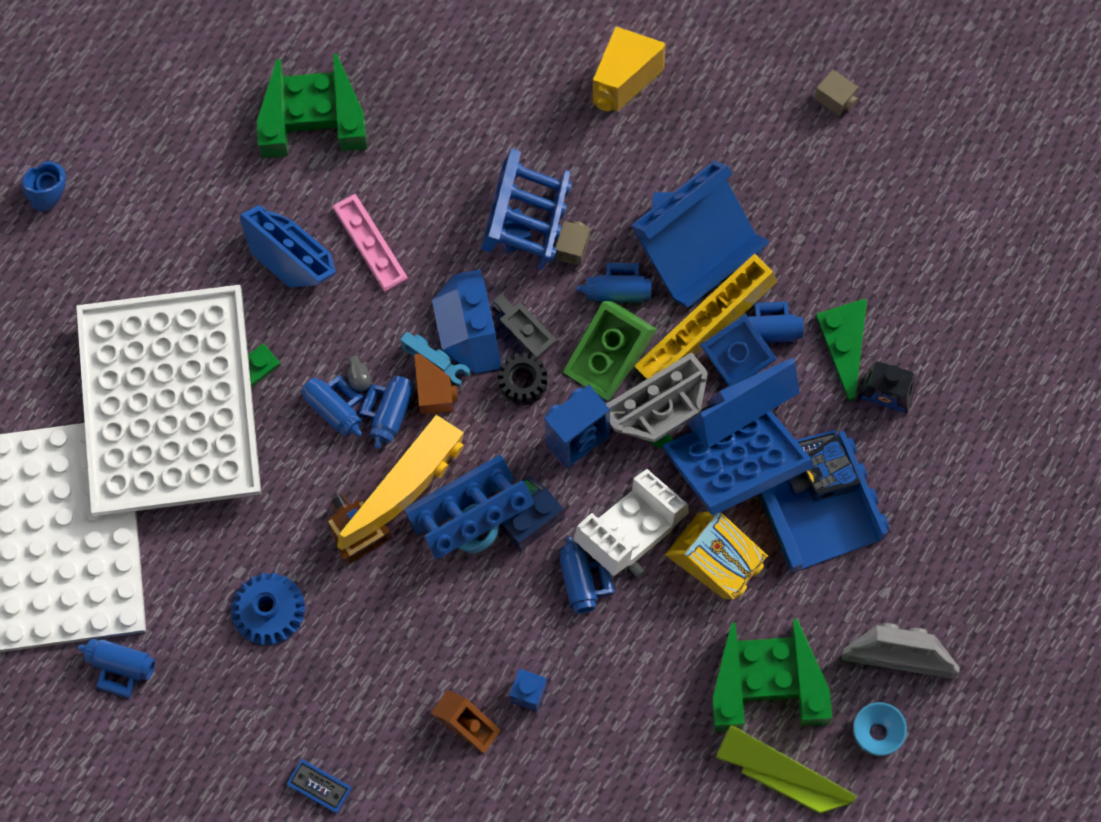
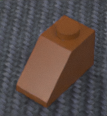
(433, 387)
(465, 720)

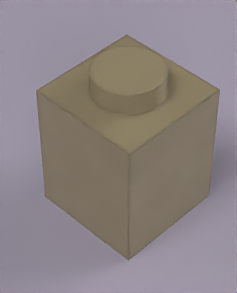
(837, 93)
(572, 242)

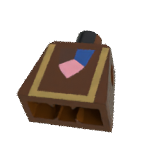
(338, 521)

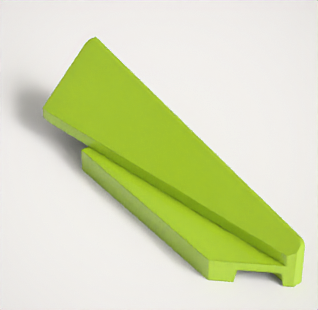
(782, 773)

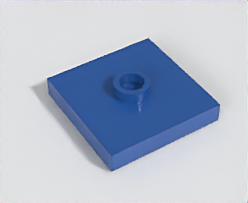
(738, 351)

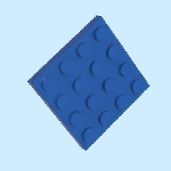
(739, 464)

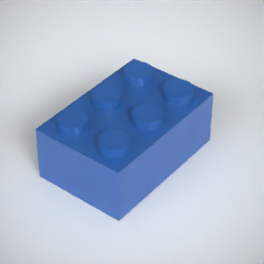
(577, 425)

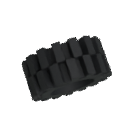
(518, 364)

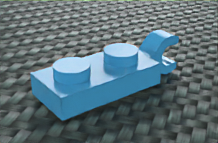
(419, 345)

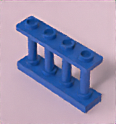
(501, 212)
(462, 493)

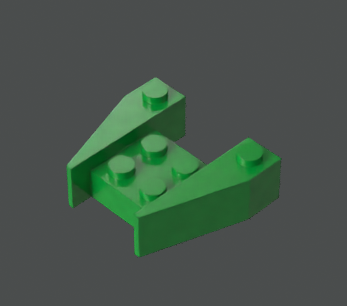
(309, 104)
(770, 672)

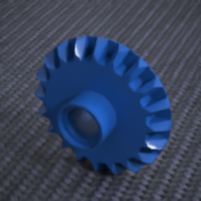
(269, 626)

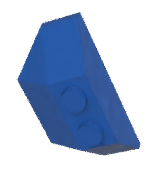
(286, 248)
(467, 323)

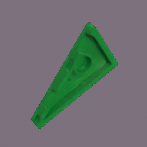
(843, 336)

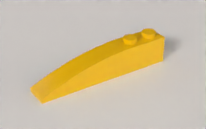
(711, 316)
(407, 480)

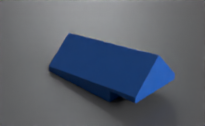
(745, 402)

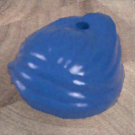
(44, 185)

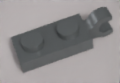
(524, 327)

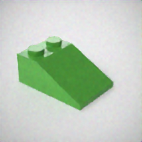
(609, 349)

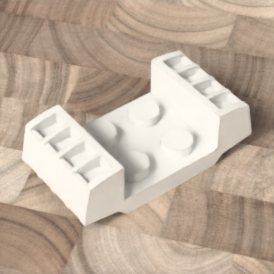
(632, 524)

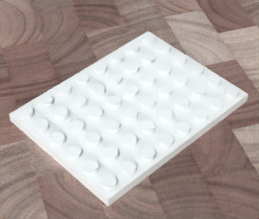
(167, 400)
(60, 565)

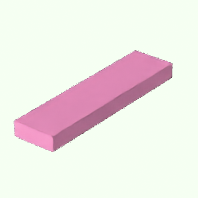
(370, 243)

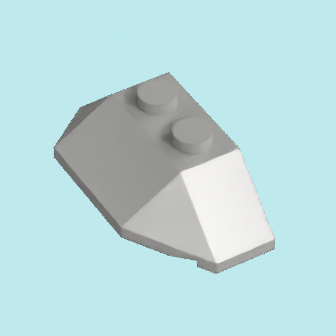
(661, 401)
(902, 650)

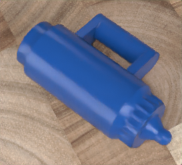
(618, 287)
(777, 327)
(331, 406)
(390, 410)
(579, 579)
(117, 660)

